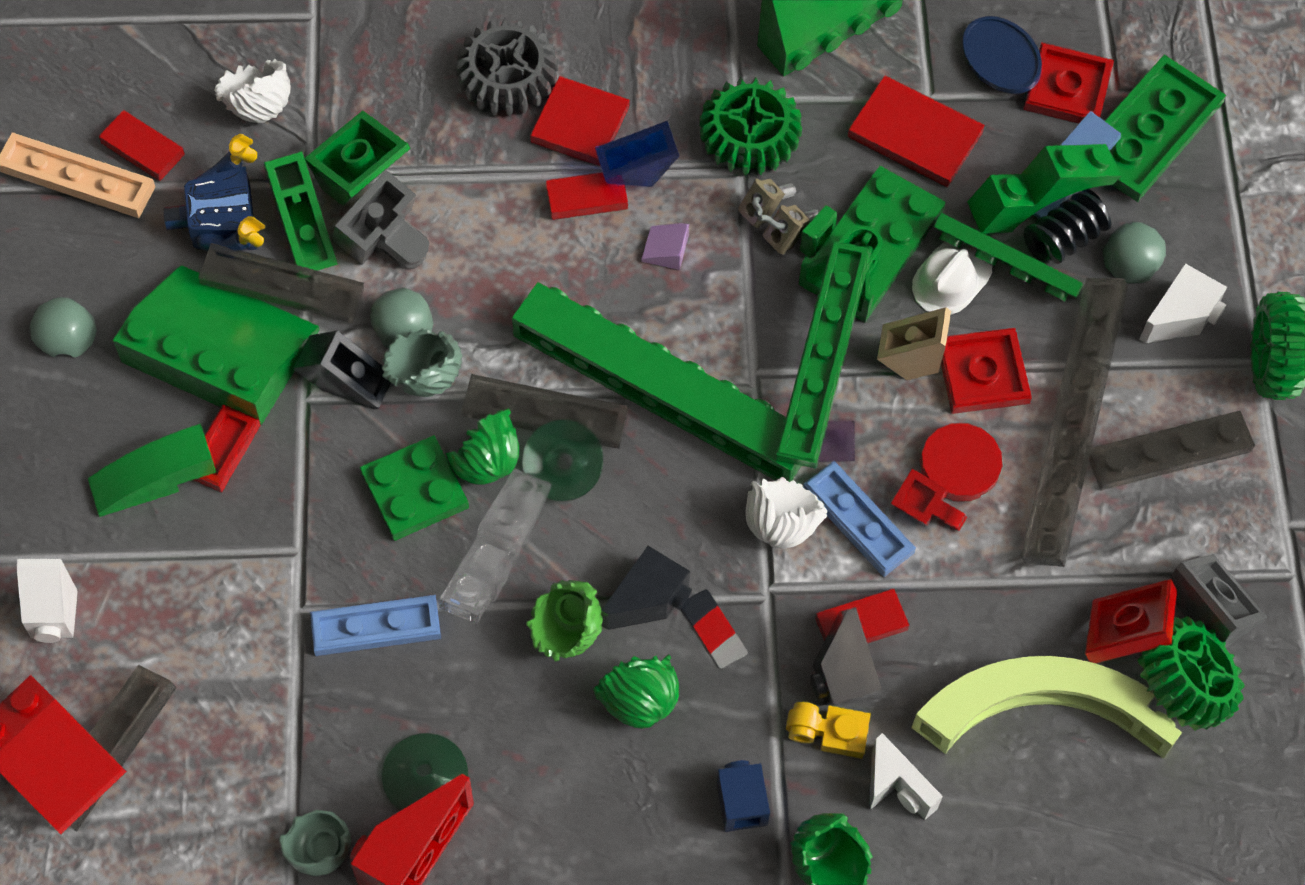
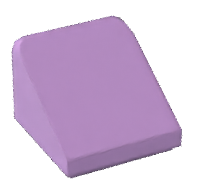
(666, 245)

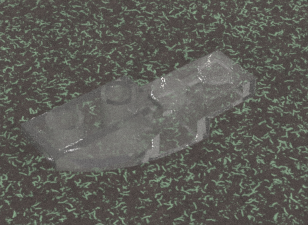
(496, 548)

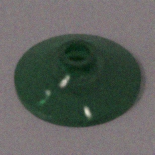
(560, 439)
(399, 773)

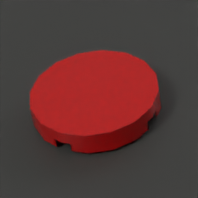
(962, 460)

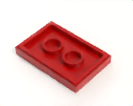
(916, 131)

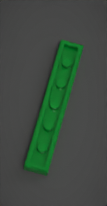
(823, 355)

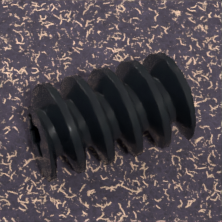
(1067, 227)

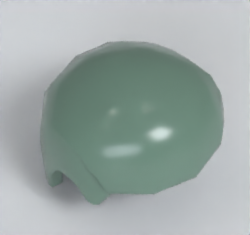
(1134, 252)
(398, 313)
(62, 327)
(316, 843)

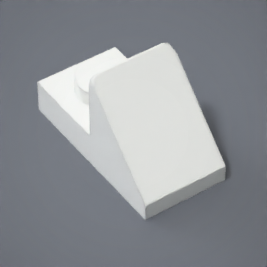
(894, 771)

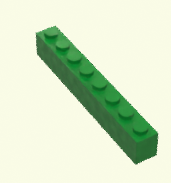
(653, 379)

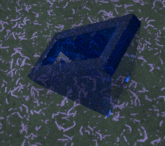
(639, 157)

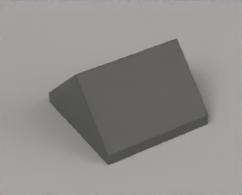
(1214, 596)

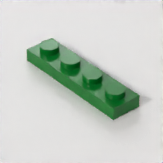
(1022, 265)

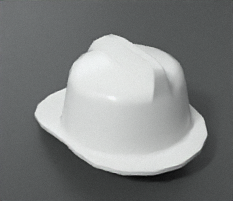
(950, 278)

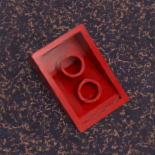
(52, 756)
(411, 841)

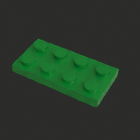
(1159, 123)

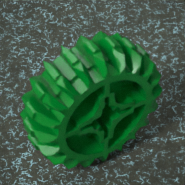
(774, 126)
(1279, 346)
(1193, 676)

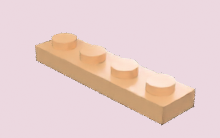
(76, 175)

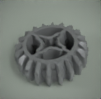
(510, 79)

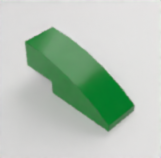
(152, 471)

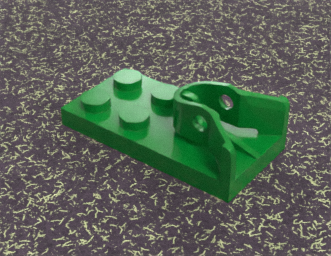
(891, 220)

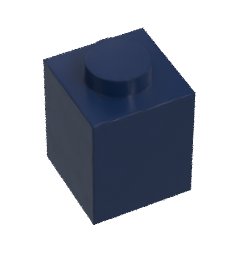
(742, 796)

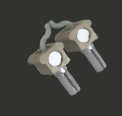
(788, 221)

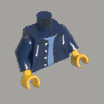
(220, 203)

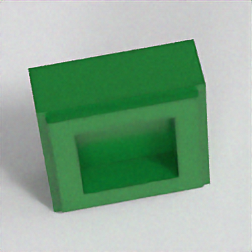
(818, 231)

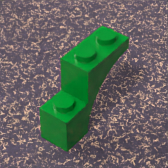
(1052, 175)

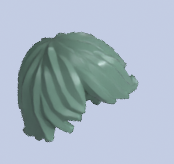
(423, 362)

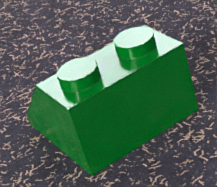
(355, 157)

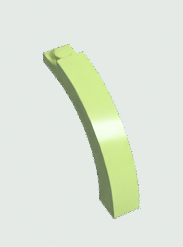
(1044, 681)

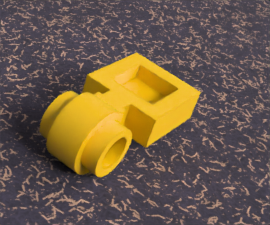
(841, 732)

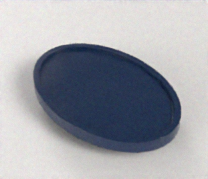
(1002, 54)

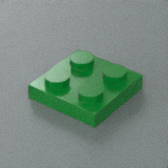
(414, 488)

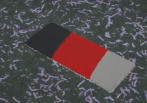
(714, 629)

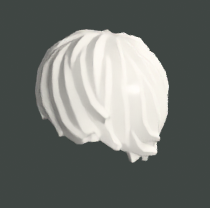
(255, 94)
(783, 512)

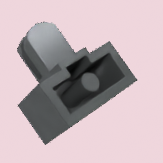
(380, 223)

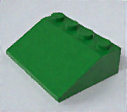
(801, 30)
(214, 343)

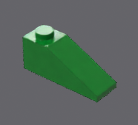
(300, 212)

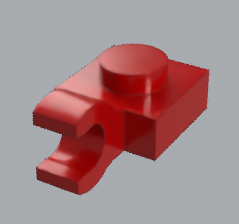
(924, 499)

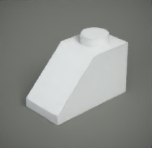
(1185, 307)
(46, 599)

